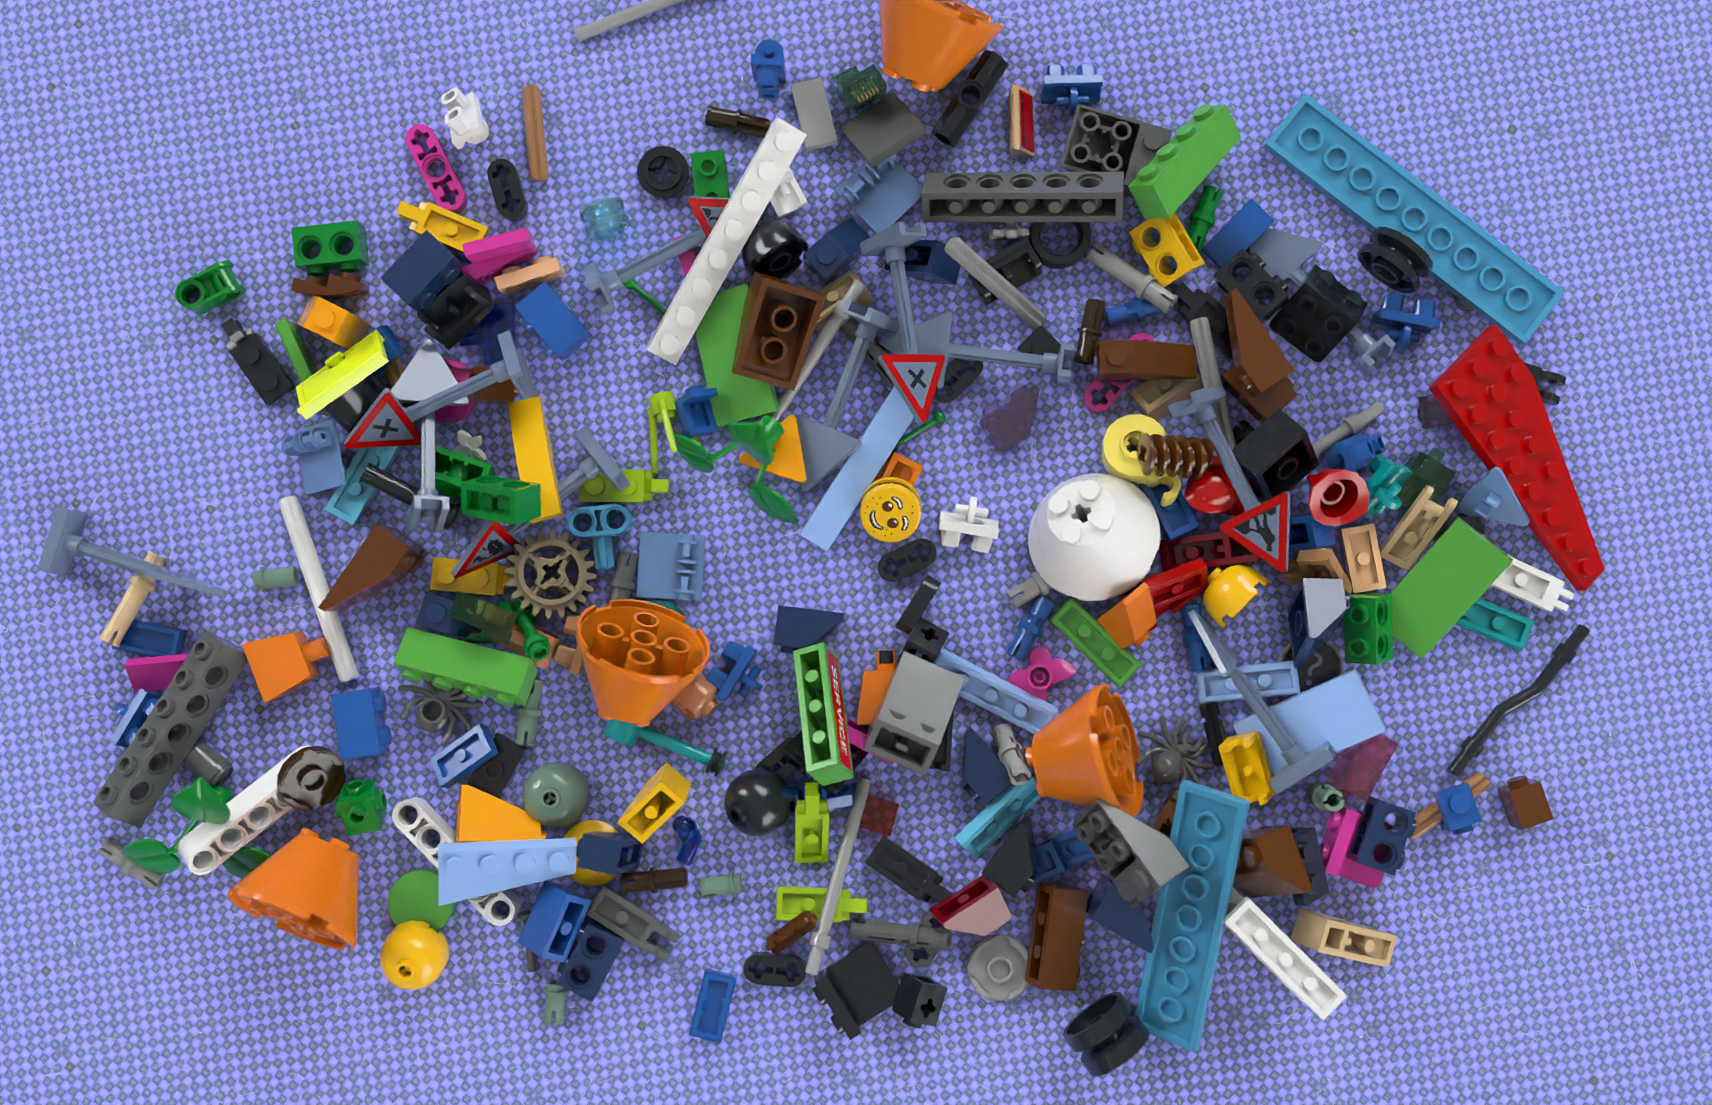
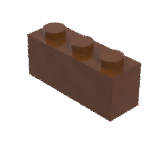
(1056, 936)

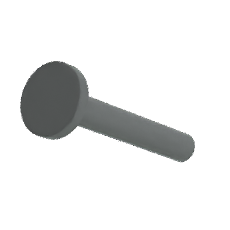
(531, 964)

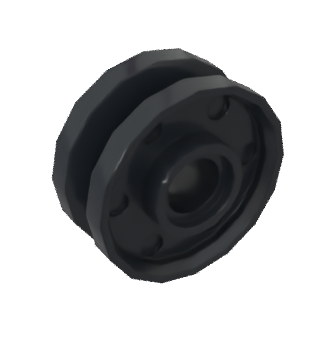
(1395, 260)

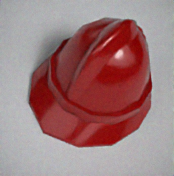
(1213, 492)
(1337, 496)

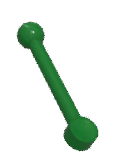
(632, 284)
(938, 418)

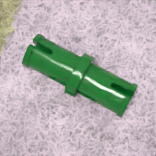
(1203, 216)

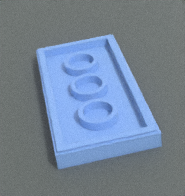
(1329, 712)

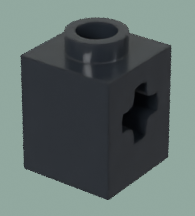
(926, 639)
(919, 1000)

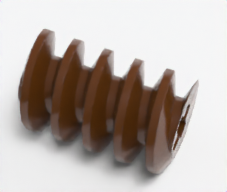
(1174, 455)

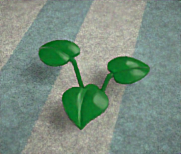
(758, 441)
(195, 803)

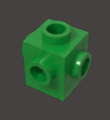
(361, 807)

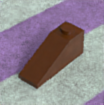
(1253, 350)
(1144, 360)

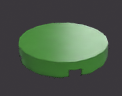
(417, 899)

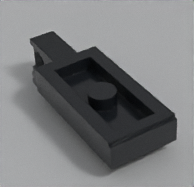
(1200, 305)
(257, 362)
(907, 871)

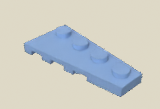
(494, 866)

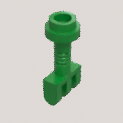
(536, 645)

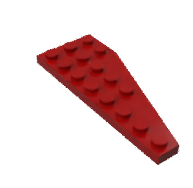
(1507, 425)

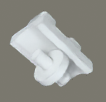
(464, 118)
(787, 196)
(965, 522)

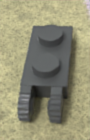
(630, 921)

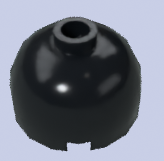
(773, 249)
(756, 803)

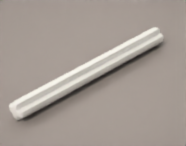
(318, 588)

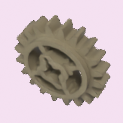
(559, 583)

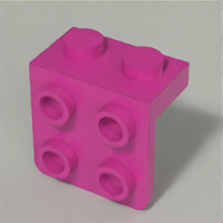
(1336, 845)

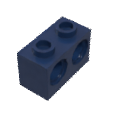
(1372, 833)
(595, 961)

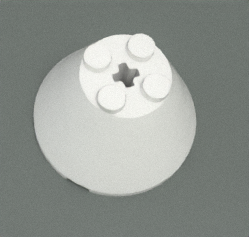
(1094, 537)

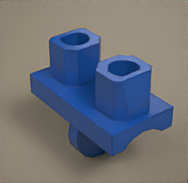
(768, 68)
(1071, 89)
(1420, 320)
(1354, 452)
(741, 657)
(133, 716)

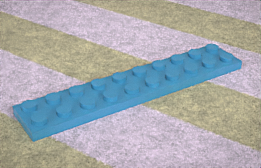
(1387, 195)

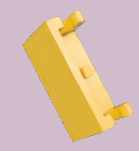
(1247, 767)

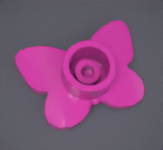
(1041, 673)

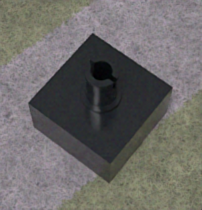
(1274, 454)

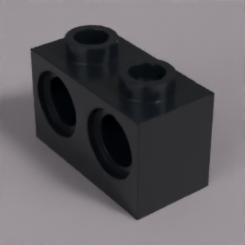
(1258, 282)

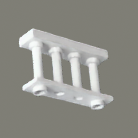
(1282, 956)

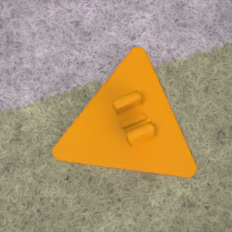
(788, 455)

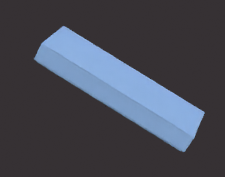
(1267, 679)

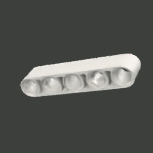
(243, 824)
(418, 834)

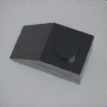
(1015, 860)

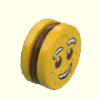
(890, 509)

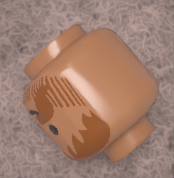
(697, 699)

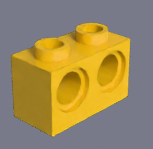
(1173, 243)

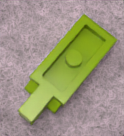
(640, 490)
(811, 827)
(796, 899)

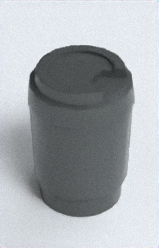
(208, 764)

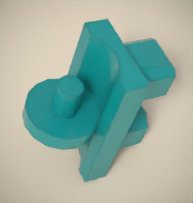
(1385, 484)

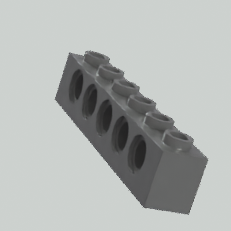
(1023, 197)
(171, 730)

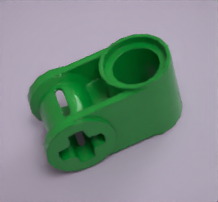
(216, 288)

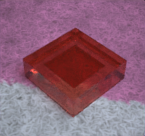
(879, 815)

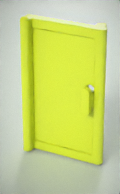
(341, 374)

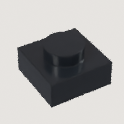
(1039, 342)

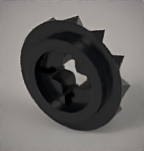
(653, 161)

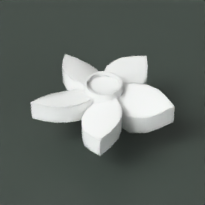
(470, 445)

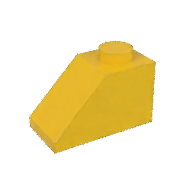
(655, 803)

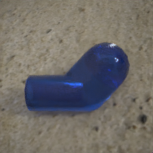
(690, 837)

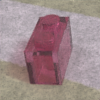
(1362, 766)

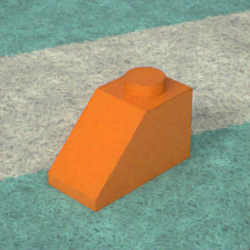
(1130, 618)

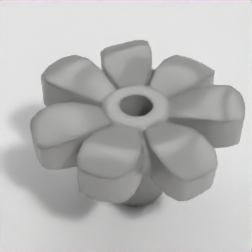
(1010, 231)

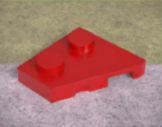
(1177, 586)

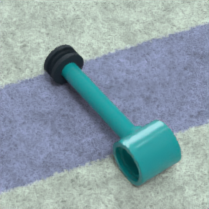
(628, 733)

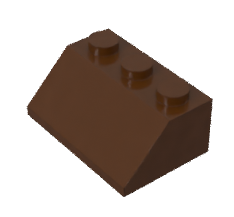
(1270, 864)

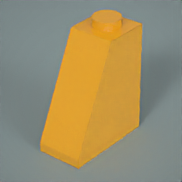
(333, 322)
(492, 819)

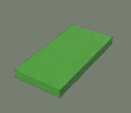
(717, 338)
(1444, 586)

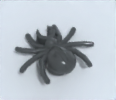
(437, 708)
(1175, 755)

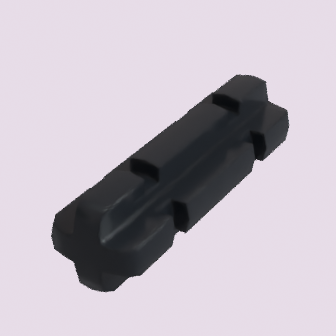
(1214, 729)

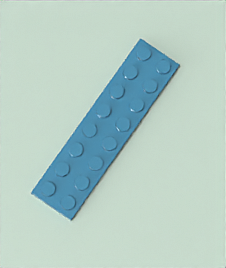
(1191, 915)

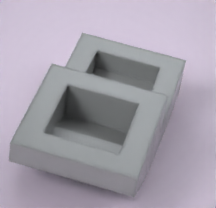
(814, 114)

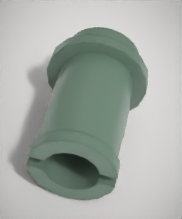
(275, 578)
(721, 885)
(554, 1001)

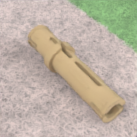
(130, 603)

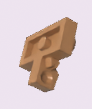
(1316, 564)

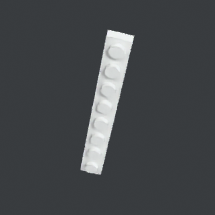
(726, 240)

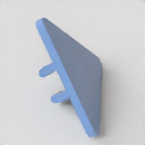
(1493, 500)

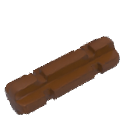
(791, 932)

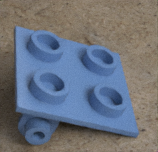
(880, 193)
(318, 455)
(671, 566)

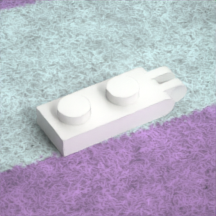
(1533, 586)

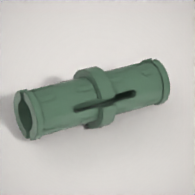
(529, 716)
(1325, 797)

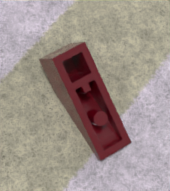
(1213, 548)

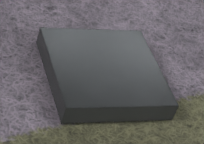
(882, 130)

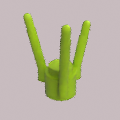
(664, 410)

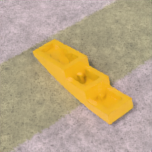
(535, 453)

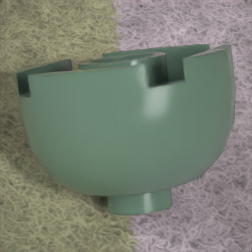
(570, 791)

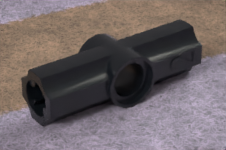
(980, 83)

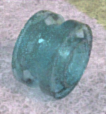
(604, 218)

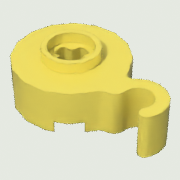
(1124, 464)

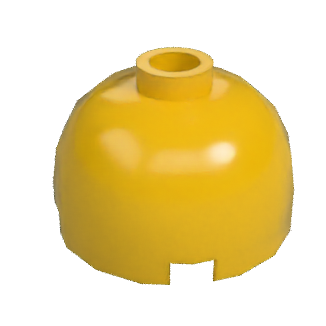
(1231, 591)
(413, 955)

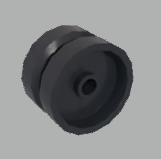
(1106, 1034)

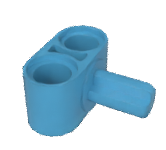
(601, 531)

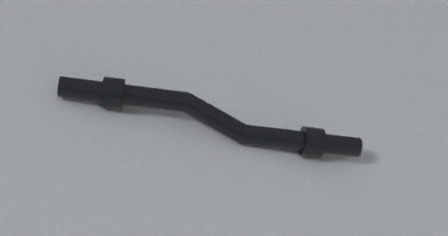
(1562, 655)

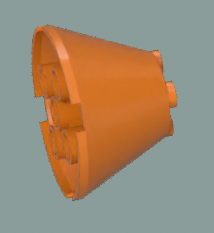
(931, 39)
(638, 657)
(1089, 754)
(306, 888)

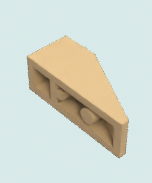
(1343, 938)

